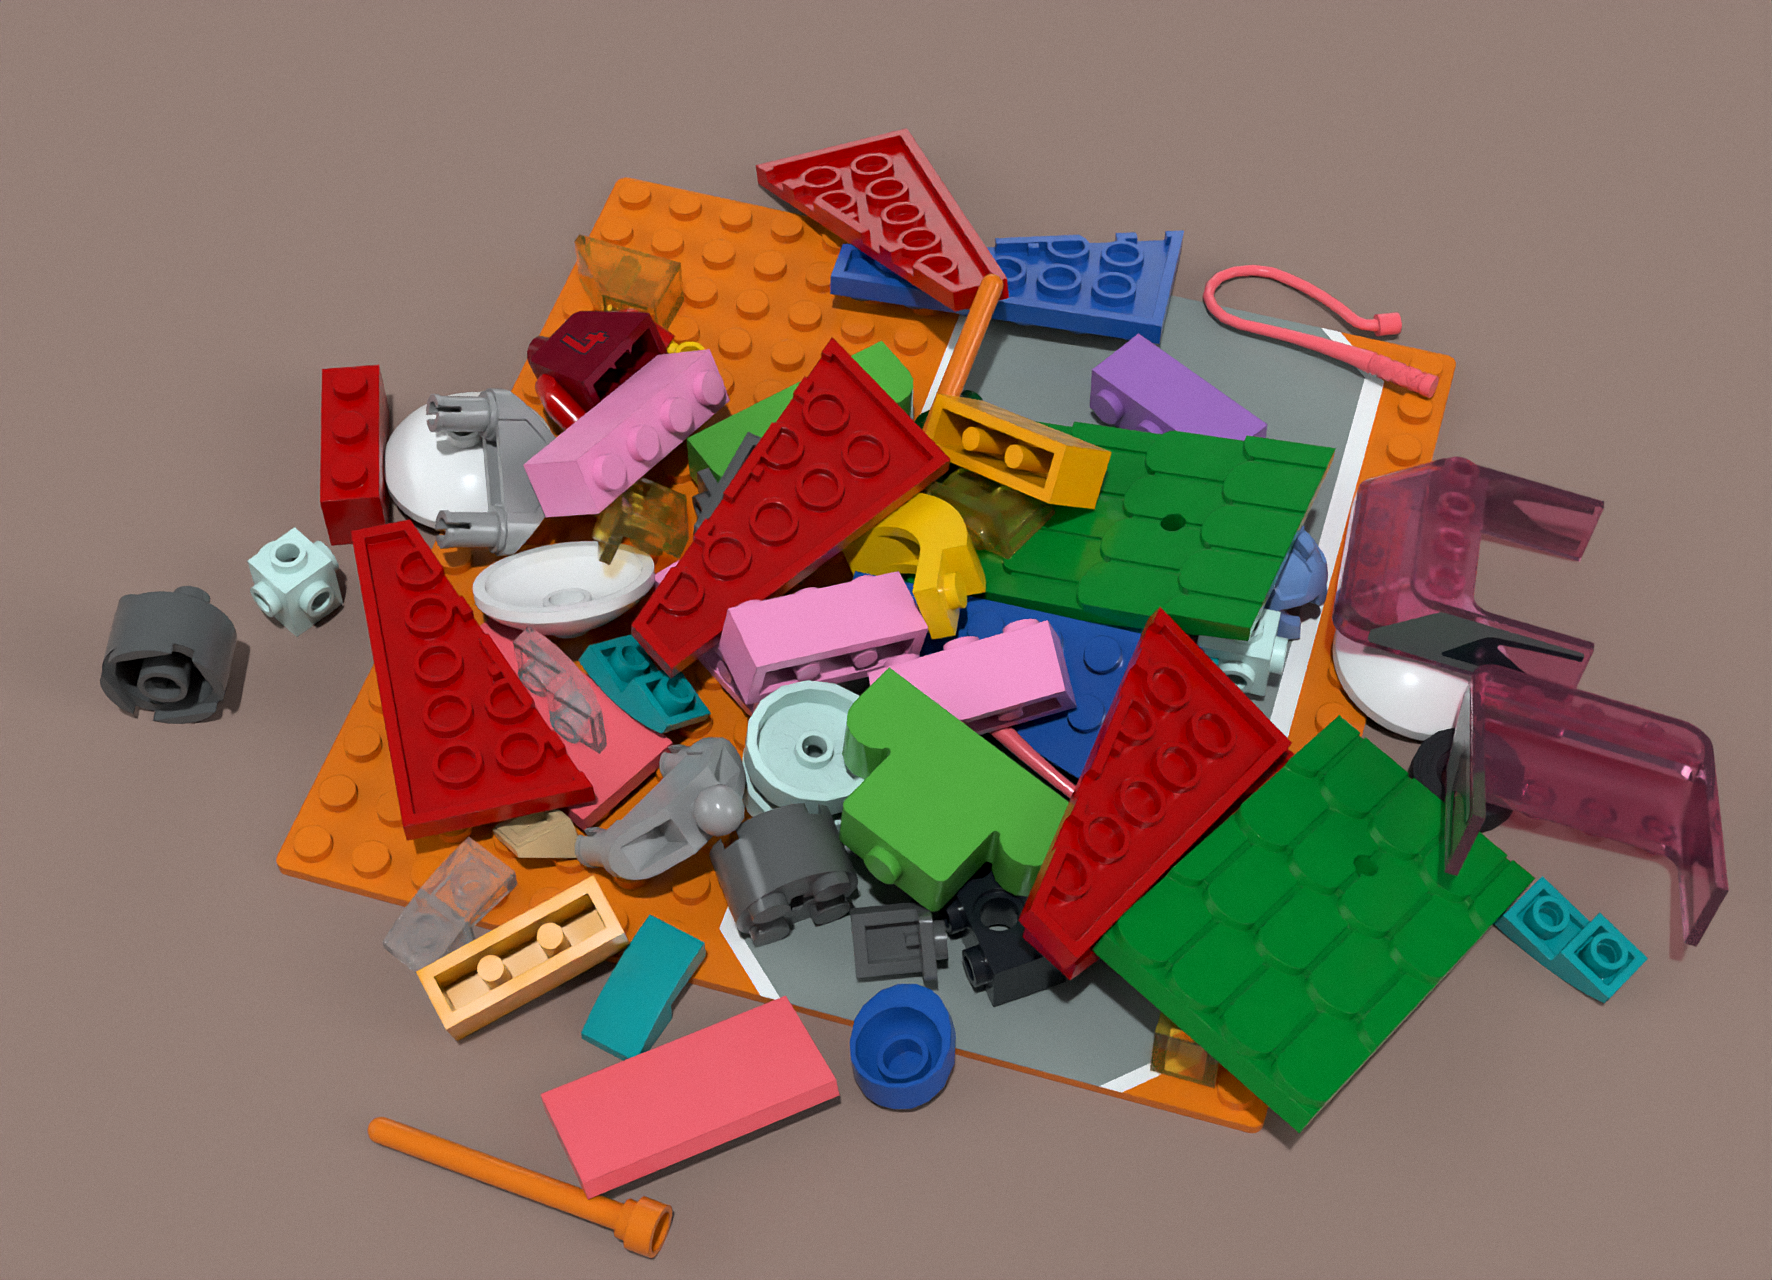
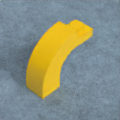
(929, 541)

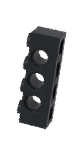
(993, 958)

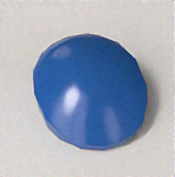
(902, 1046)

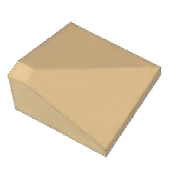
(539, 835)

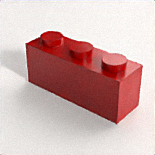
(353, 451)

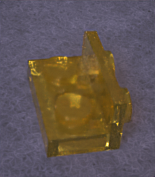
(993, 513)
(649, 516)

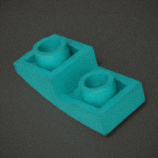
(639, 688)
(1577, 950)

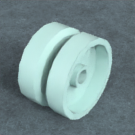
(798, 748)

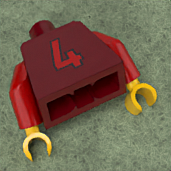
(594, 357)

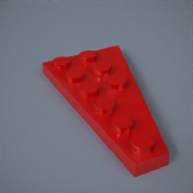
(892, 208)
(803, 495)
(452, 707)
(1158, 776)

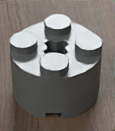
(169, 655)
(784, 872)

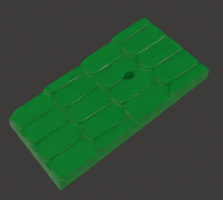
(1174, 528)
(1311, 922)

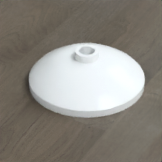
(435, 469)
(563, 587)
(1398, 690)

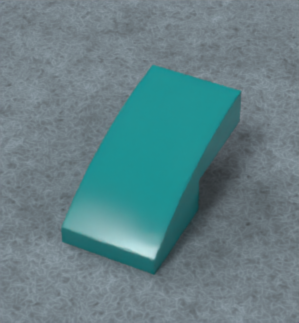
(641, 988)

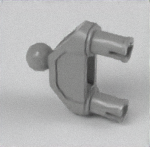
(510, 439)
(677, 817)

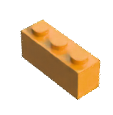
(1018, 451)
(523, 959)

